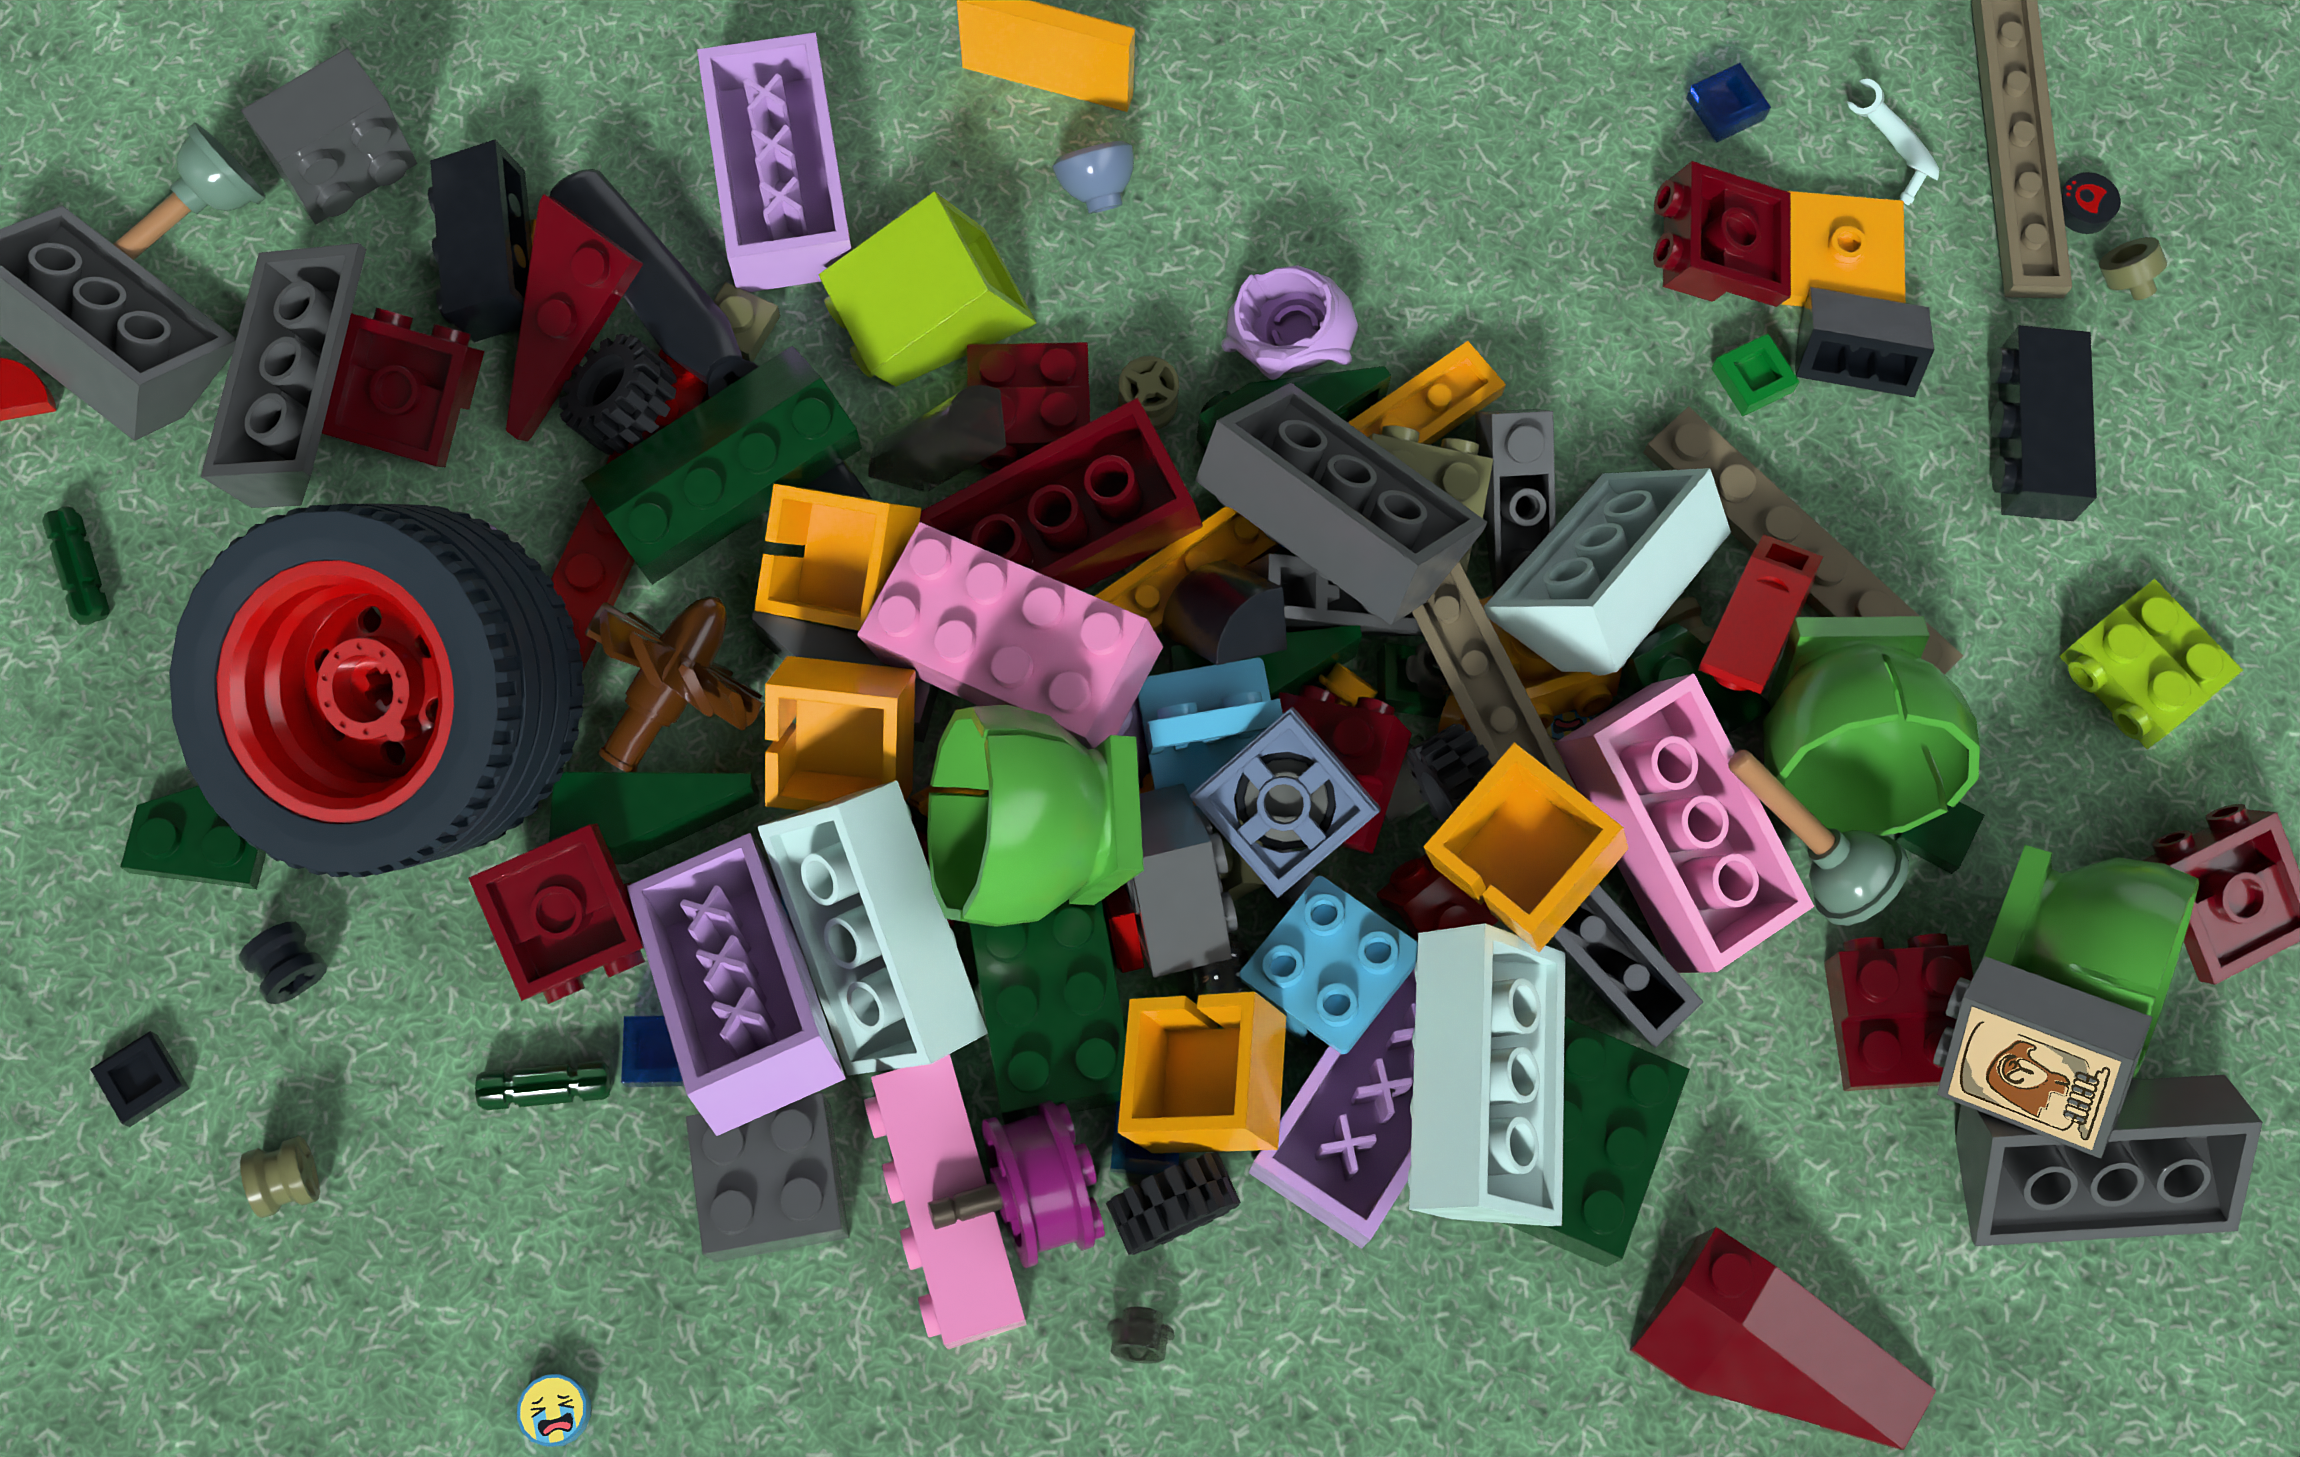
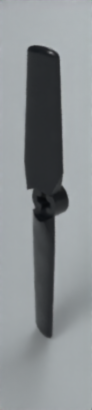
(672, 303)

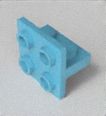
(1203, 719)
(1330, 966)

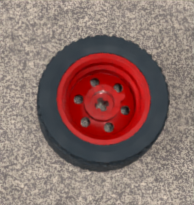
(293, 656)

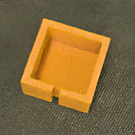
(846, 555)
(847, 733)
(1527, 846)
(1200, 1083)

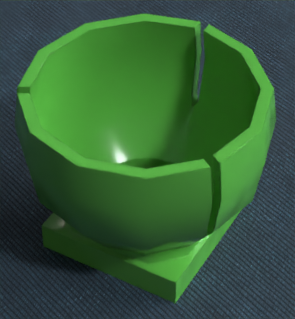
(1858, 725)
(1050, 830)
(2097, 928)

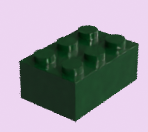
(1052, 1011)
(1613, 1133)

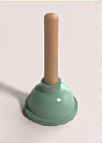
(207, 178)
(1850, 871)

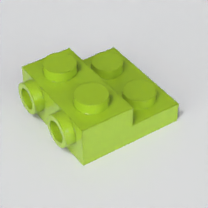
(2150, 664)

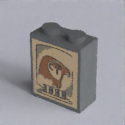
(2040, 1054)

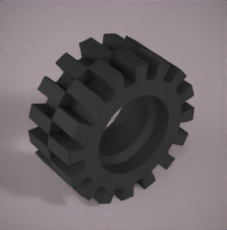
(617, 394)
(1448, 768)
(1173, 1203)

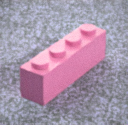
(935, 1159)

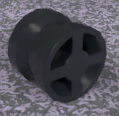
(282, 962)

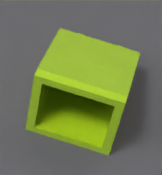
(923, 293)

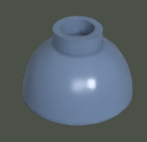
(1096, 174)

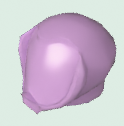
(1316, 327)

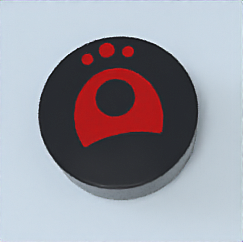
(2089, 202)

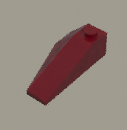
(1763, 1340)

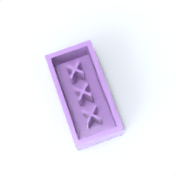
(774, 161)
(733, 985)
(1351, 1128)

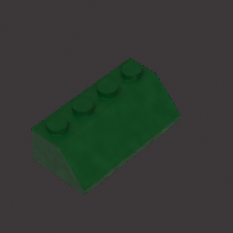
(721, 463)

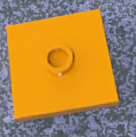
(1846, 246)

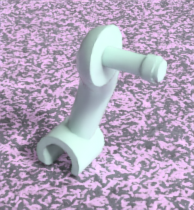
(1902, 139)

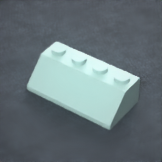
(1612, 568)
(873, 931)
(1487, 1078)

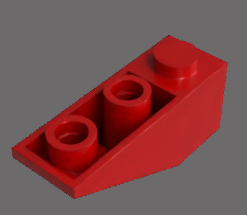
(1760, 615)

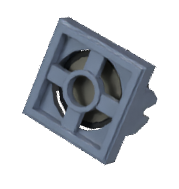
(1287, 799)

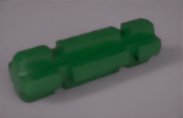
(75, 565)
(543, 1085)

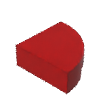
(22, 392)
(1123, 930)

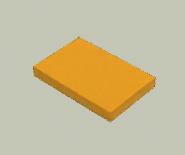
(1049, 49)

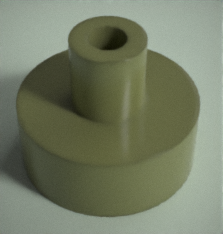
(2134, 267)

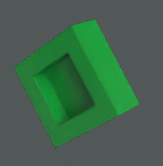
(1755, 375)

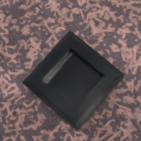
(139, 1079)

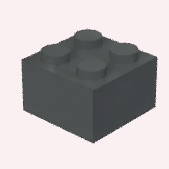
(331, 136)
(1180, 894)
(768, 1182)

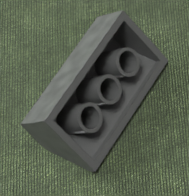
(104, 323)
(282, 374)
(1338, 501)
(2168, 1169)

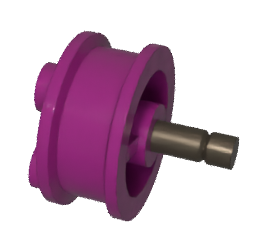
(1035, 1185)

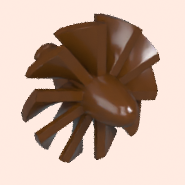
(672, 673)

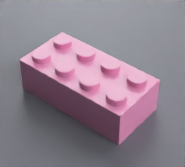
(1010, 636)
(1695, 834)

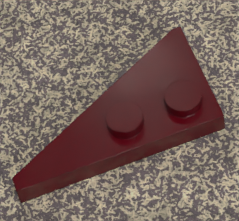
(568, 298)

